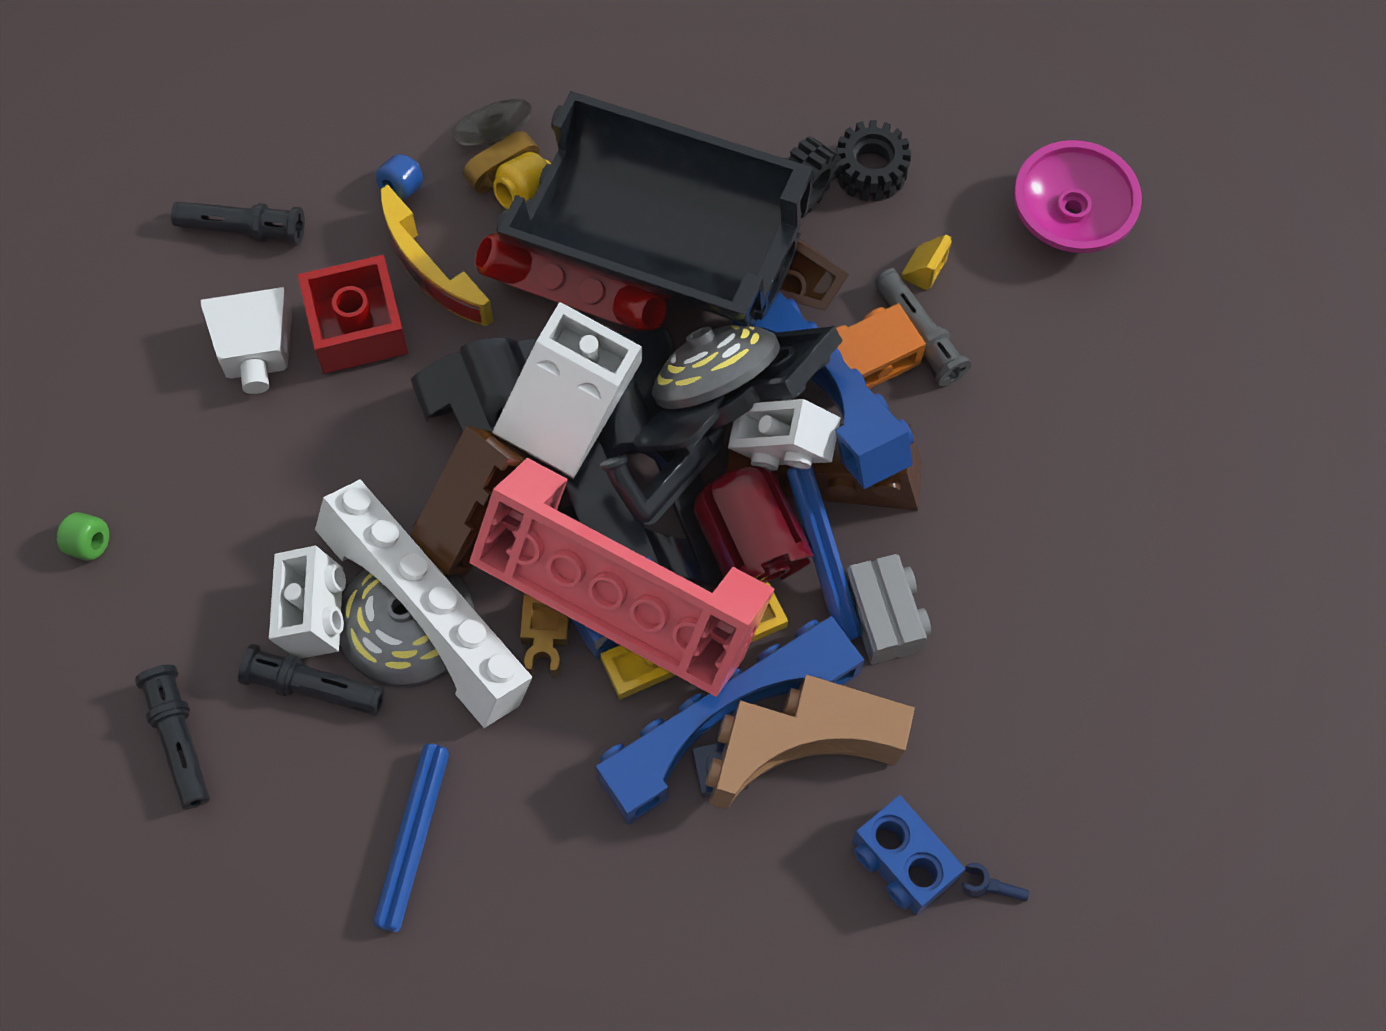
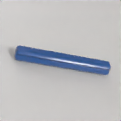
(824, 549)
(411, 838)

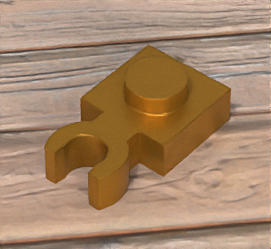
(543, 629)

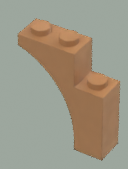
(814, 721)

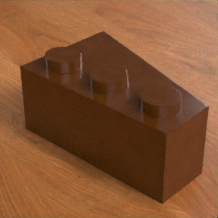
(461, 497)

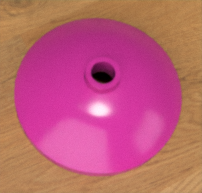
(1080, 179)

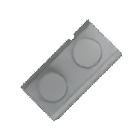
(887, 608)

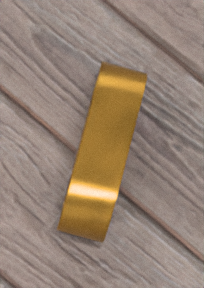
(482, 168)

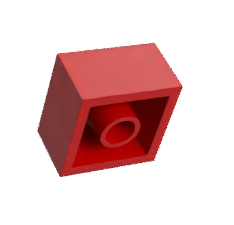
(352, 314)

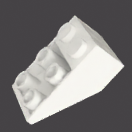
(567, 389)

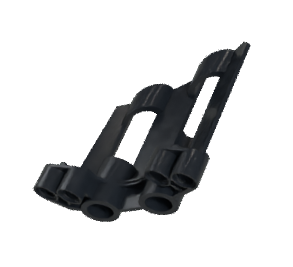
(477, 389)

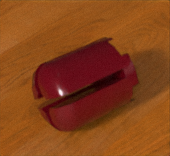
(752, 525)

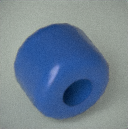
(401, 175)

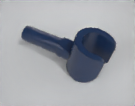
(991, 885)

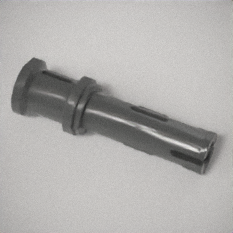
(938, 350)

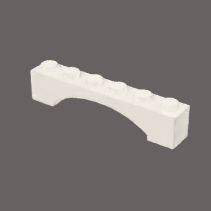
(480, 665)

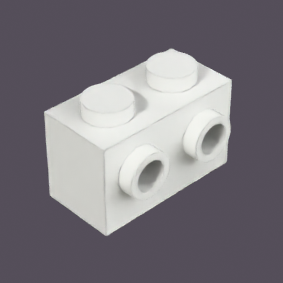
(785, 434)
(306, 602)

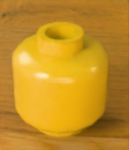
(519, 178)

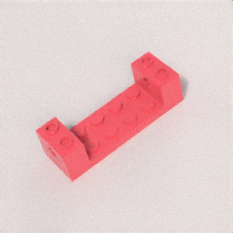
(614, 588)

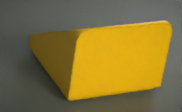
(927, 262)

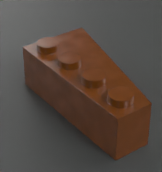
(840, 486)

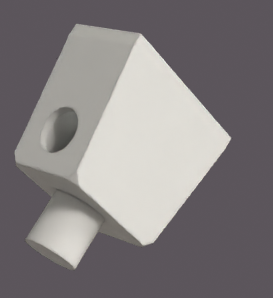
(250, 335)

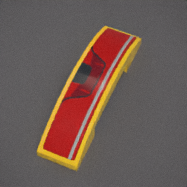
(456, 295)

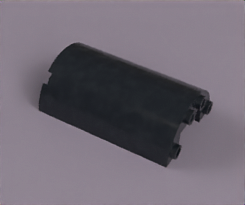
(664, 209)

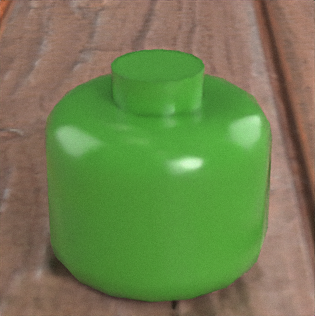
(83, 536)

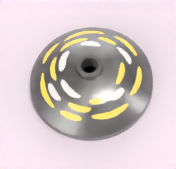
(713, 364)
(384, 644)

